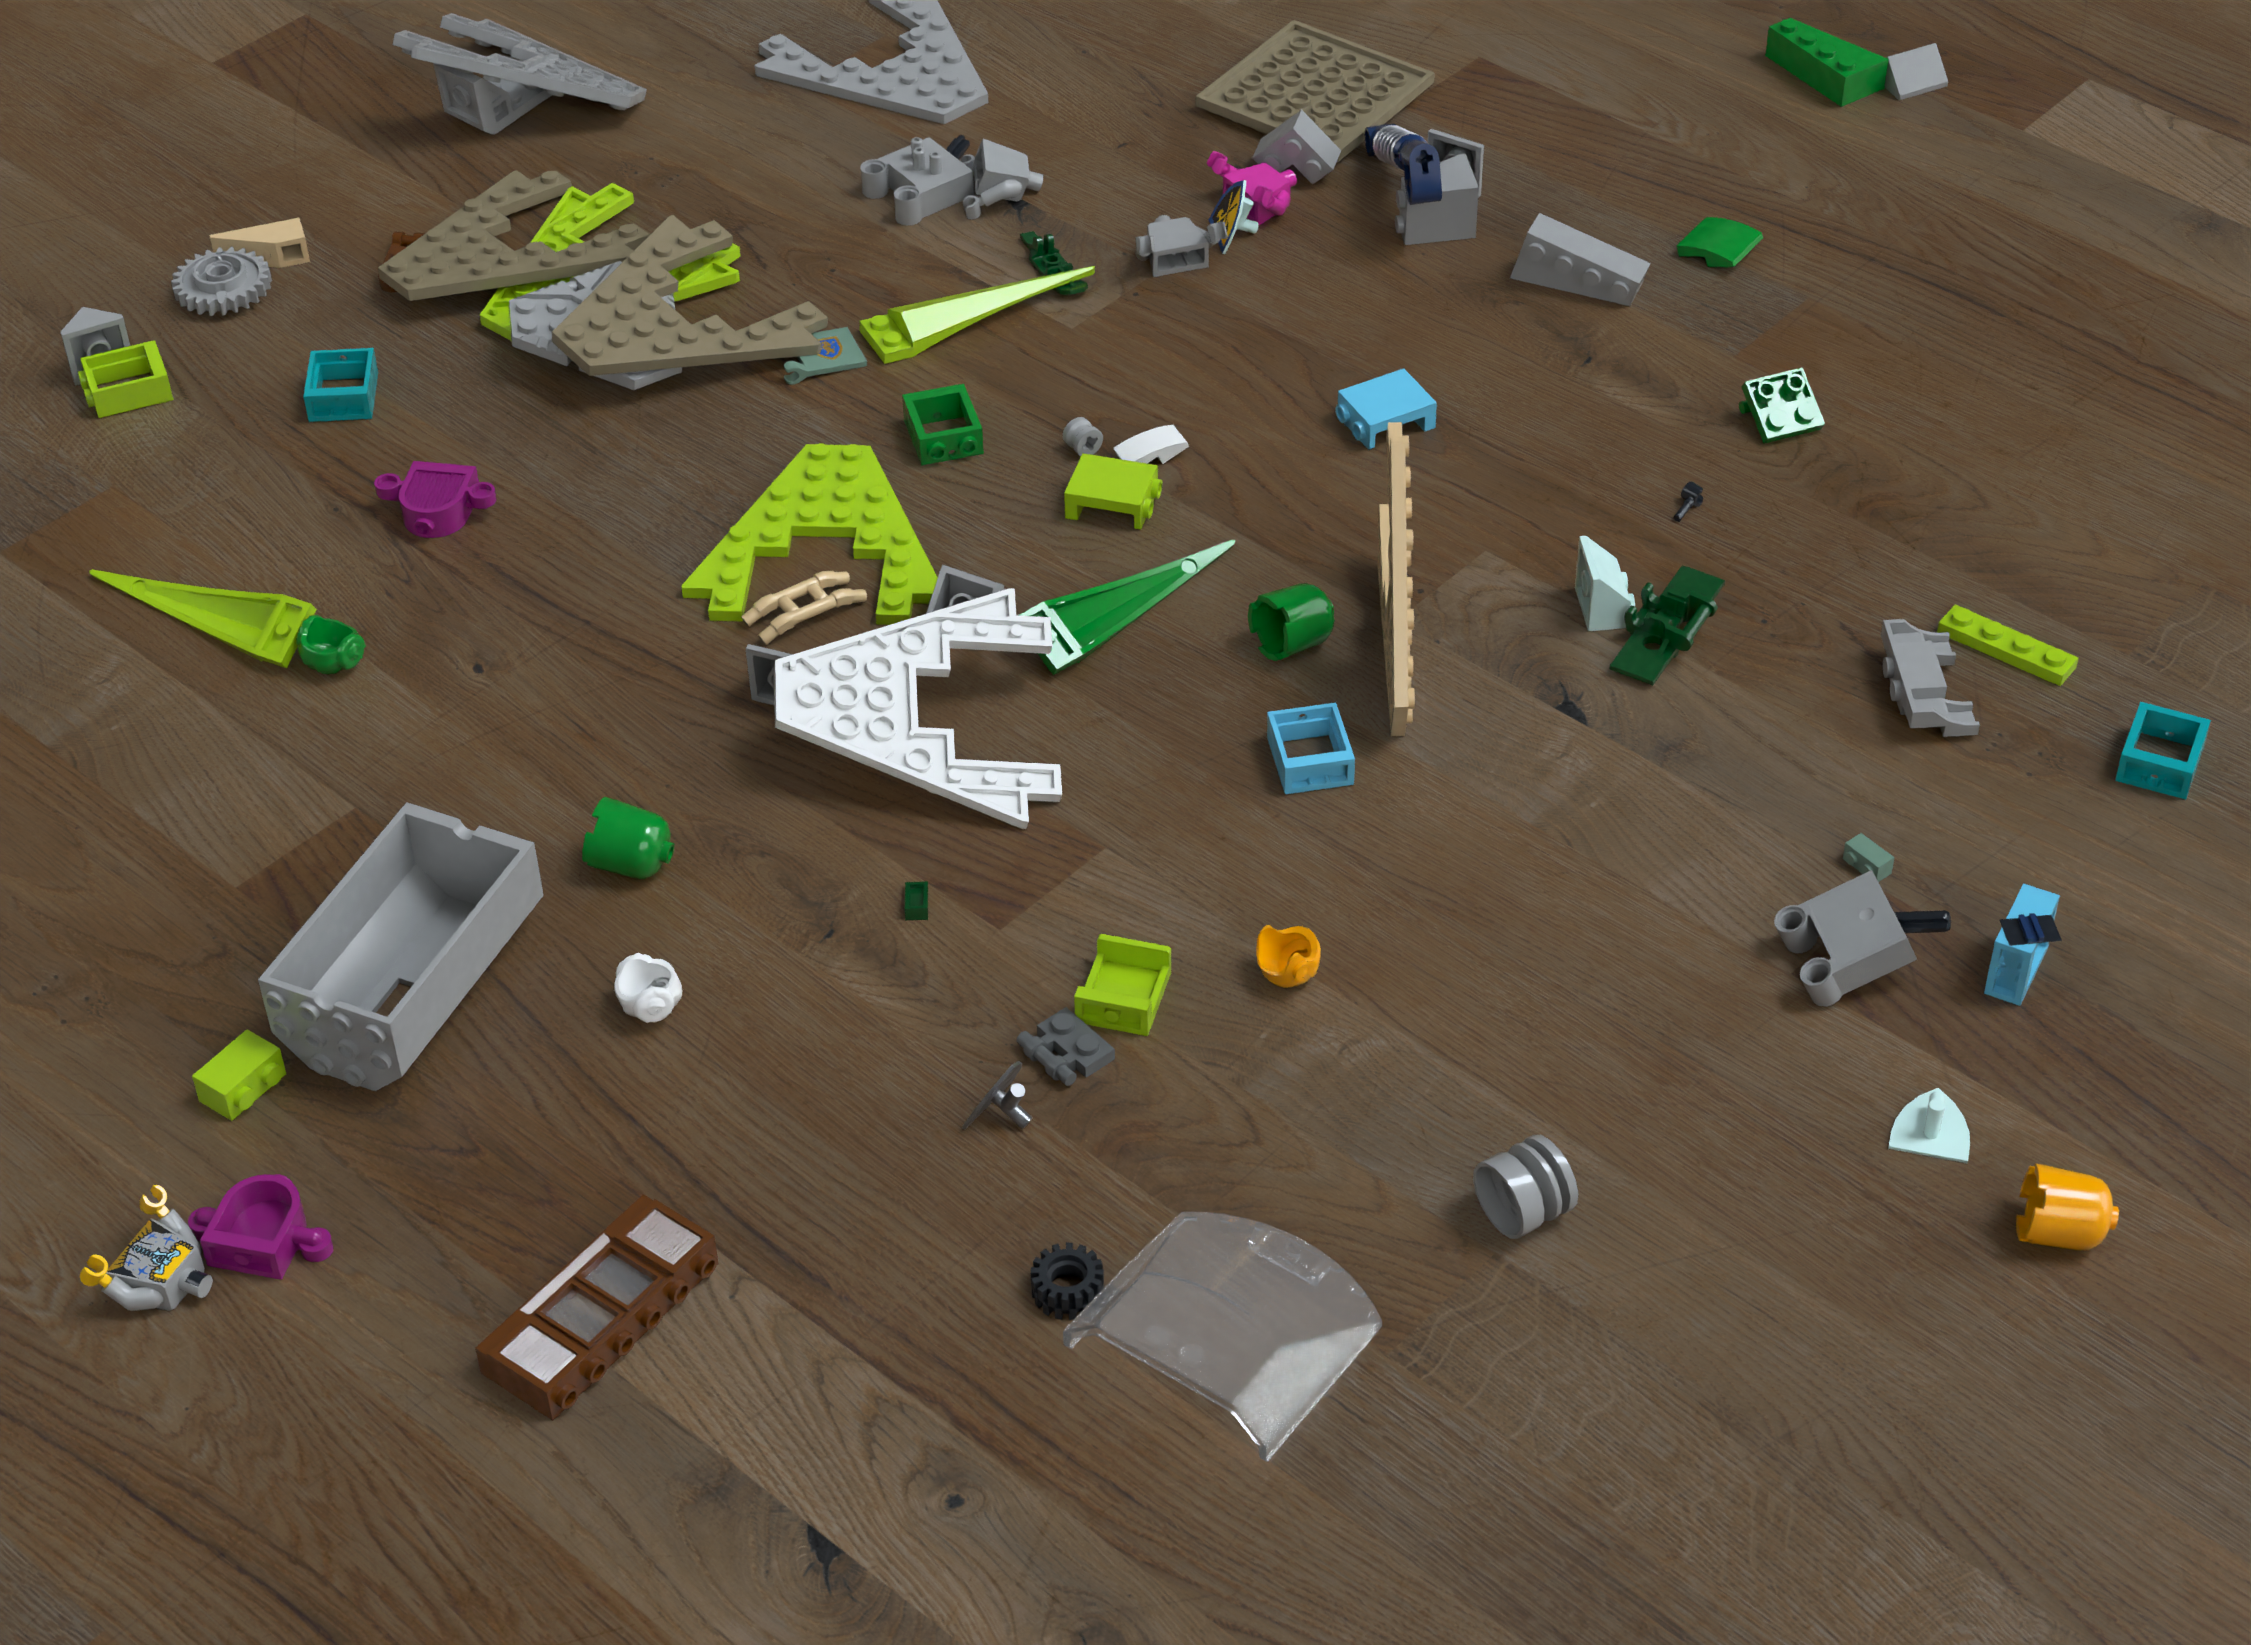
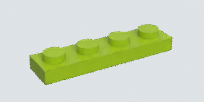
(2008, 645)

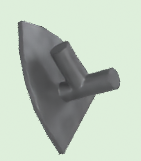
(1007, 1101)

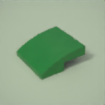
(1720, 241)

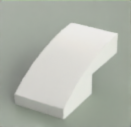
(1158, 442)

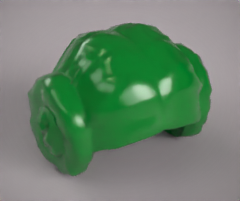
(329, 645)

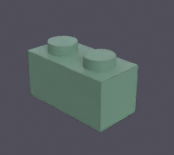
(1868, 856)

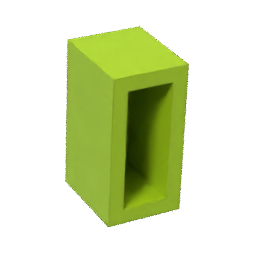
(239, 1075)

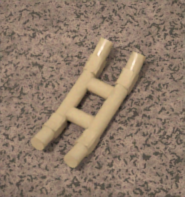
(794, 614)

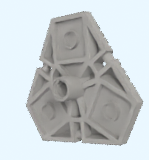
(541, 311)

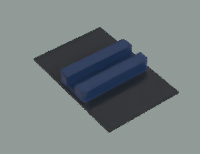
(2030, 929)

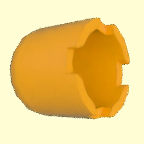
(2065, 1209)

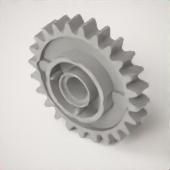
(221, 281)

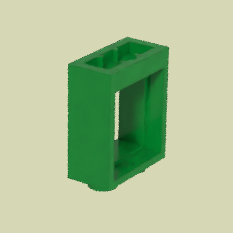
(937, 406)

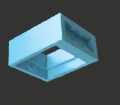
(1316, 770)
(2015, 966)

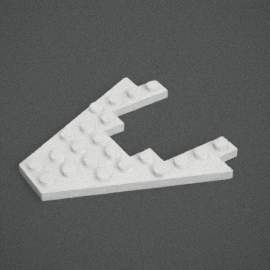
(863, 703)

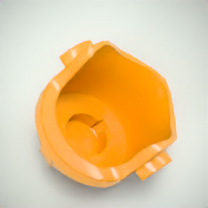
(1288, 955)

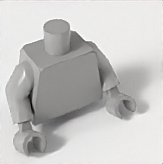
(998, 176)
(1177, 245)

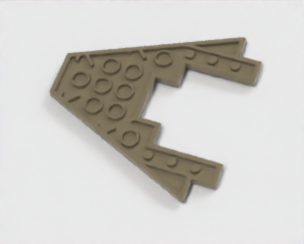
(466, 256)
(633, 329)

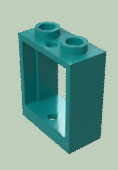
(340, 402)
(2173, 775)

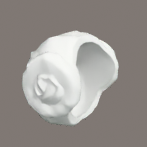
(647, 987)

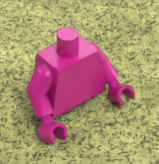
(1263, 186)

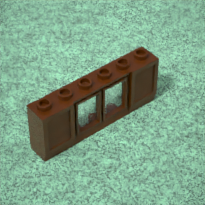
(598, 1306)

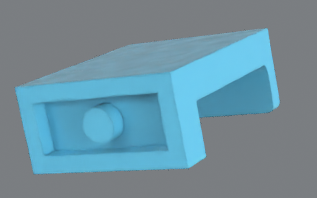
(1385, 399)

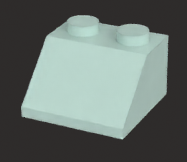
(1601, 587)

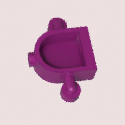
(436, 496)
(259, 1228)

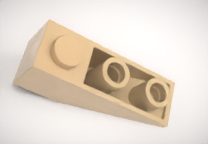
(278, 242)

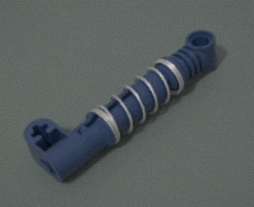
(1410, 154)

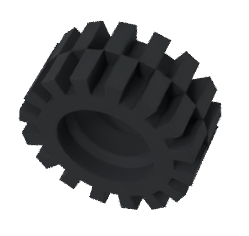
(1066, 1263)

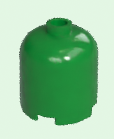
(1291, 620)
(627, 840)

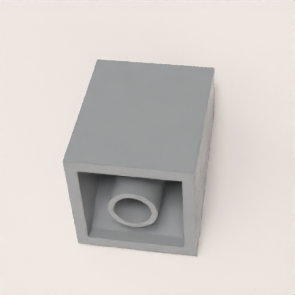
(1446, 219)

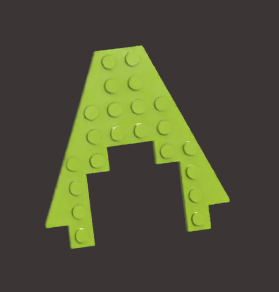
(579, 214)
(821, 495)

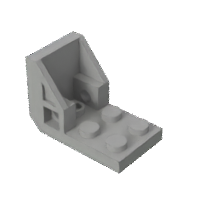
(485, 103)

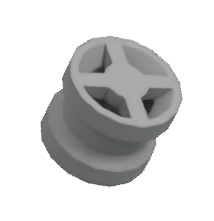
(1082, 436)

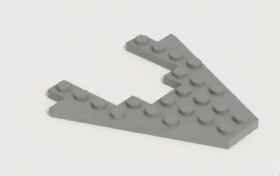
(537, 63)
(926, 82)

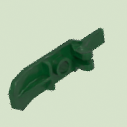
(1049, 261)

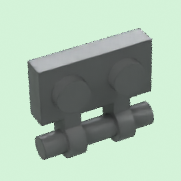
(1074, 1042)

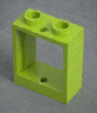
(123, 364)

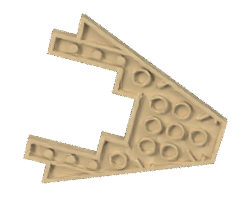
(1394, 585)

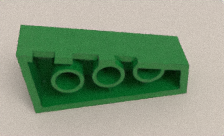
(1826, 62)

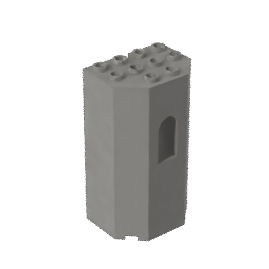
(414, 910)

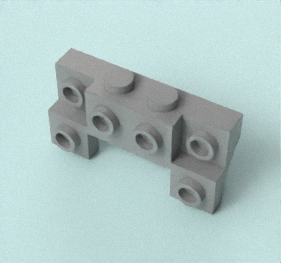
(1918, 681)

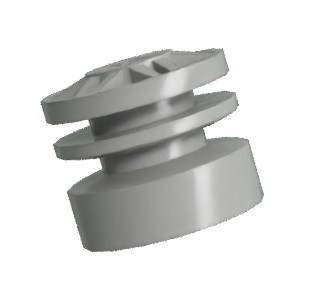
(1525, 1186)

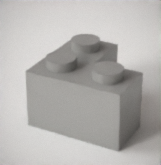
(1301, 144)

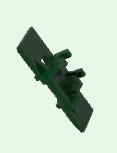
(1685, 599)

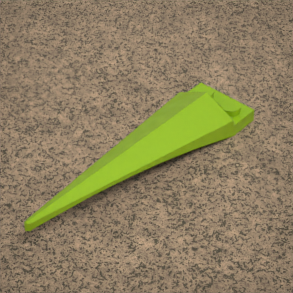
(920, 325)
(248, 621)

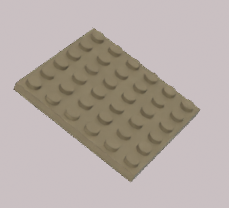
(1326, 76)

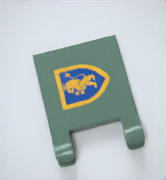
(837, 354)

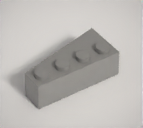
(1578, 263)

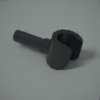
(1691, 494)

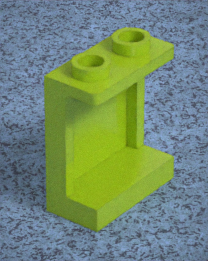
(1113, 486)
(1124, 985)

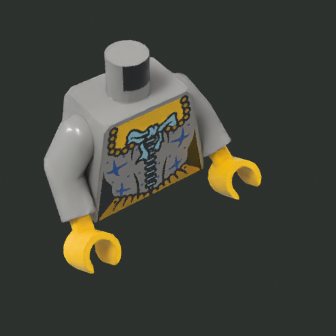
(156, 1265)

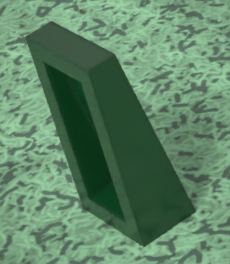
(916, 901)

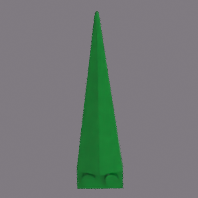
(1095, 615)

